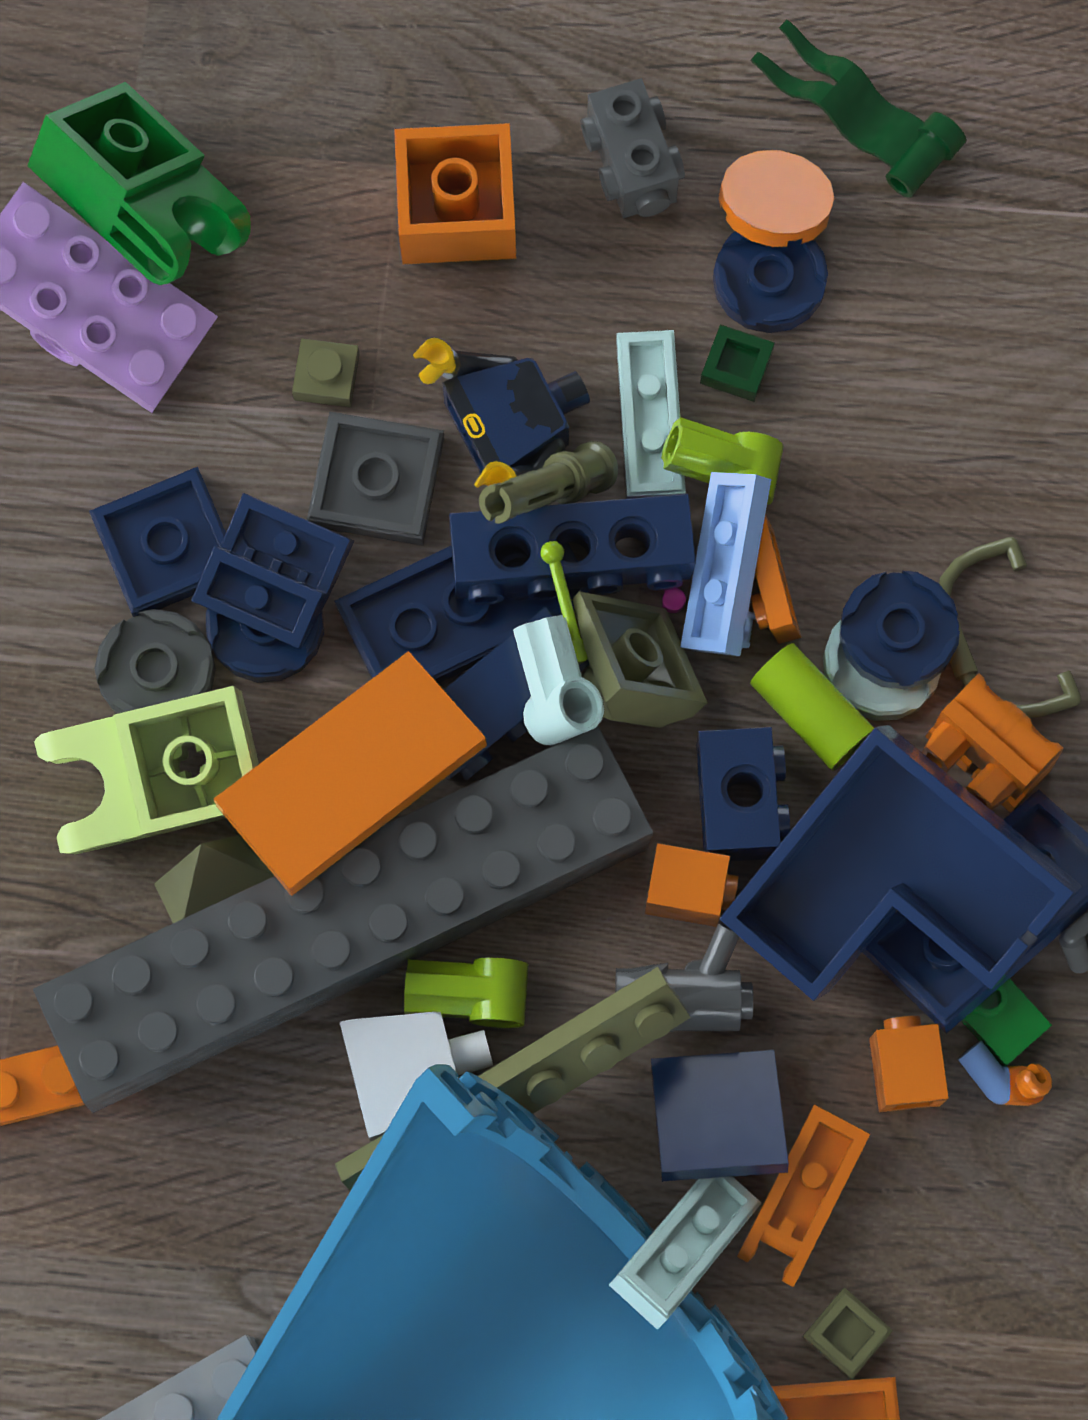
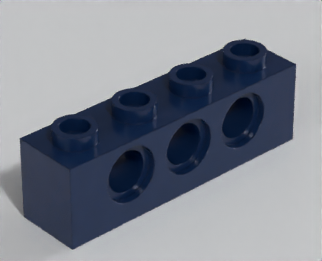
(657, 521)

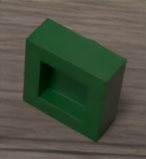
(737, 363)

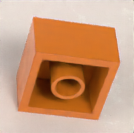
(455, 193)

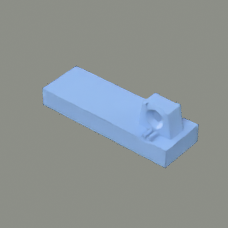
(726, 565)

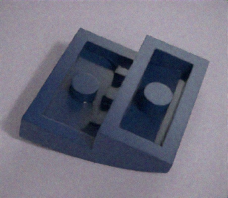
(272, 571)

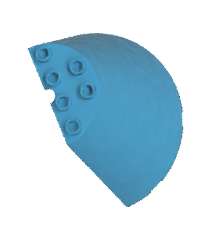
(481, 1290)

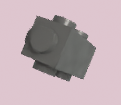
(635, 156)

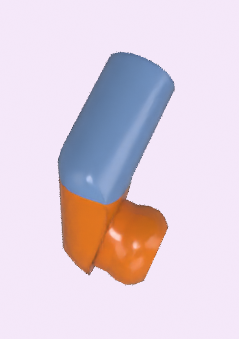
(1006, 1083)

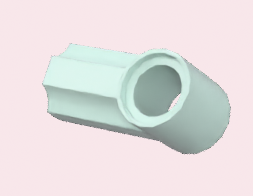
(560, 699)

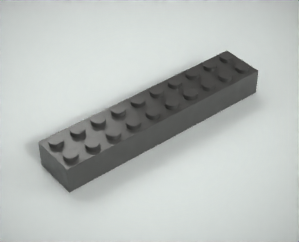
(384, 902)

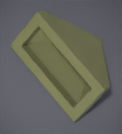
(210, 875)

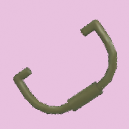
(962, 659)

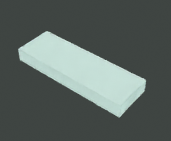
(648, 410)
(684, 1247)

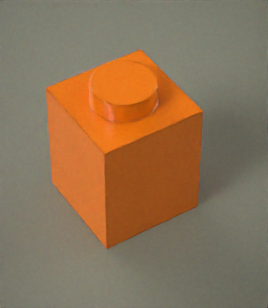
(690, 885)
(908, 1065)

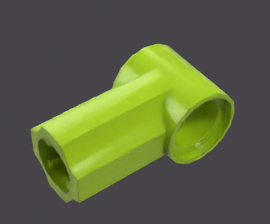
(700, 449)
(484, 992)

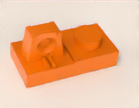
(774, 603)

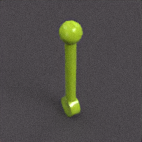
(552, 554)

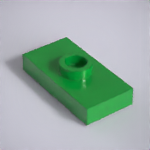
(1006, 1022)

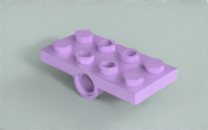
(92, 302)

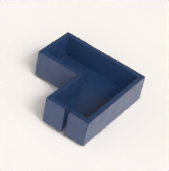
(904, 840)

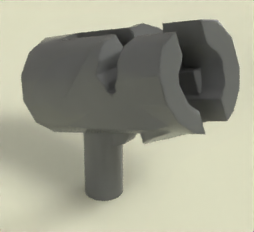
(708, 991)

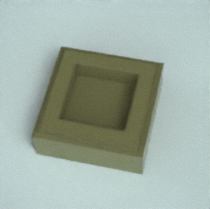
(847, 1333)

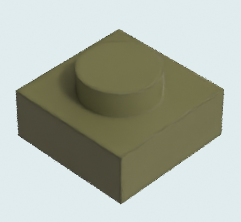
(325, 372)

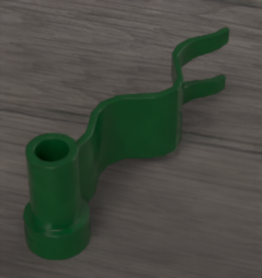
(866, 117)

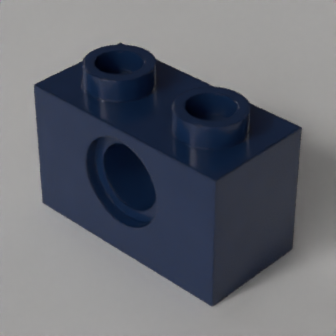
(735, 758)

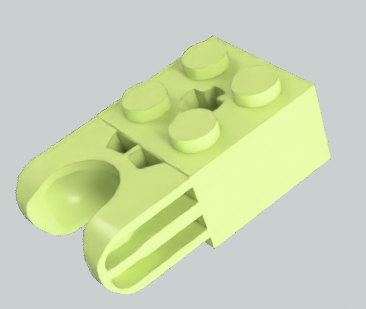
(141, 770)

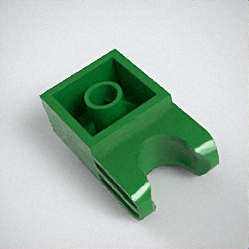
(137, 182)

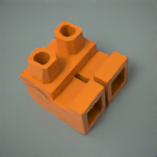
(997, 739)

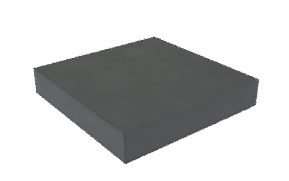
(376, 478)

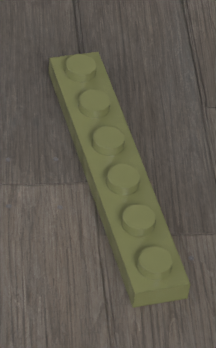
(572, 1051)

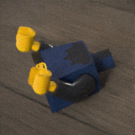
(503, 408)

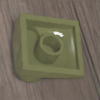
(636, 661)

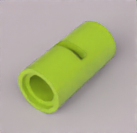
(812, 706)

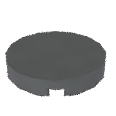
(153, 661)

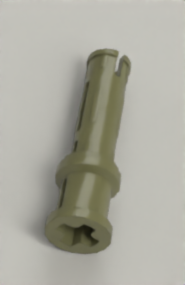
(562, 479)

